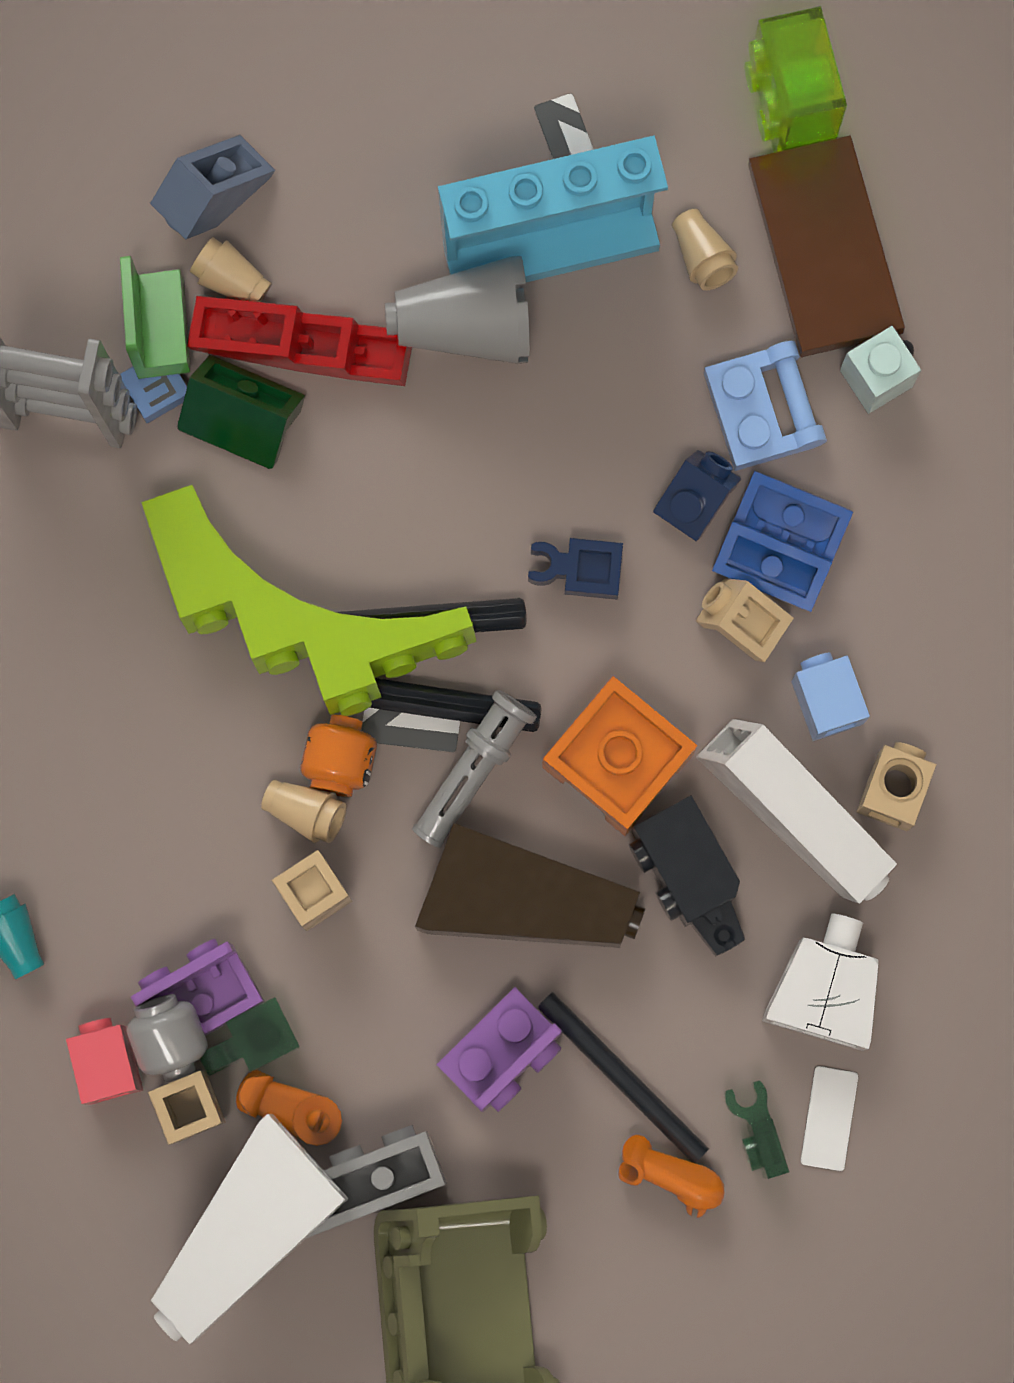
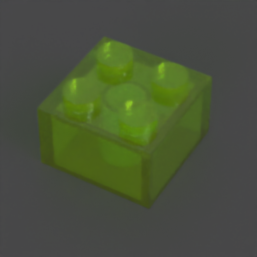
(795, 80)

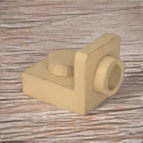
(744, 617)

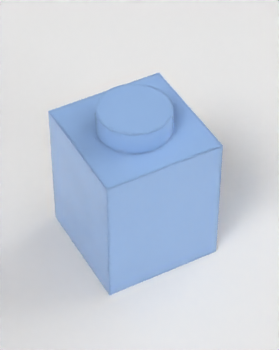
(829, 696)

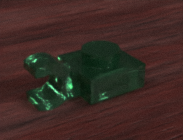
(258, 1038)
(763, 1145)

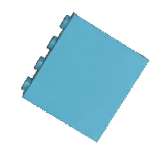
(557, 211)

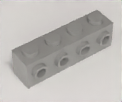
(384, 1176)

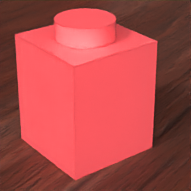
(103, 1062)

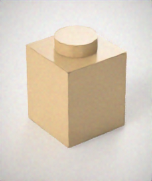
(186, 1107)

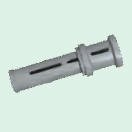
(436, 824)

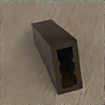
(520, 896)

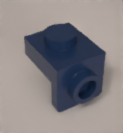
(697, 493)

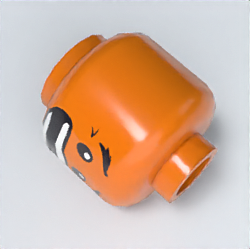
(338, 756)

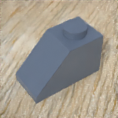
(210, 185)

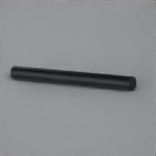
(623, 1078)

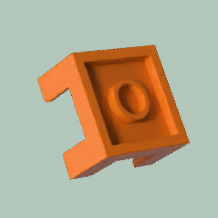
(619, 754)

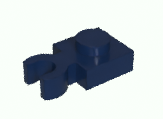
(589, 567)

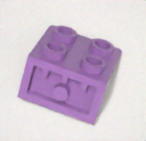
(500, 1051)

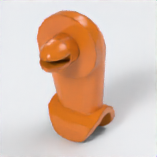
(301, 1112)
(690, 1182)

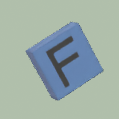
(154, 394)

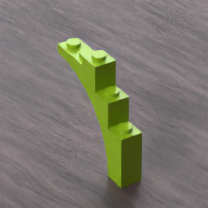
(279, 630)

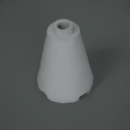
(466, 313)

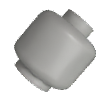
(166, 1037)

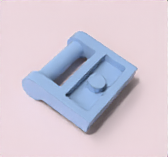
(747, 411)

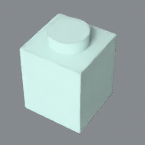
(880, 369)

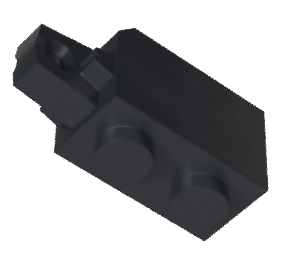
(692, 873)

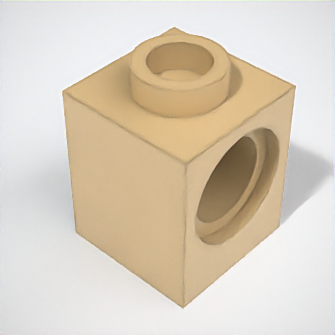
(880, 803)
(312, 890)

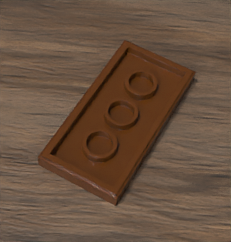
(825, 245)

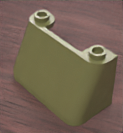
(458, 1291)

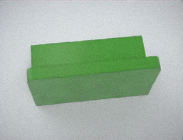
(154, 321)

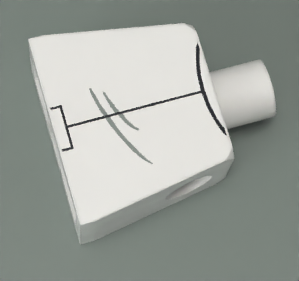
(828, 988)

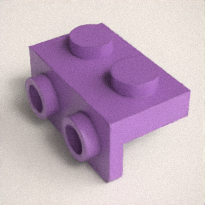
(212, 982)

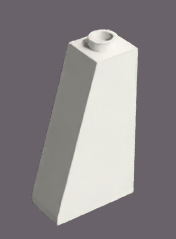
(797, 809)
(252, 1223)

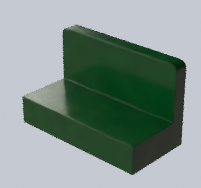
(238, 411)

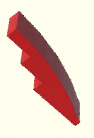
(297, 340)

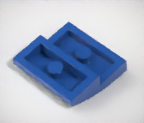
(783, 540)

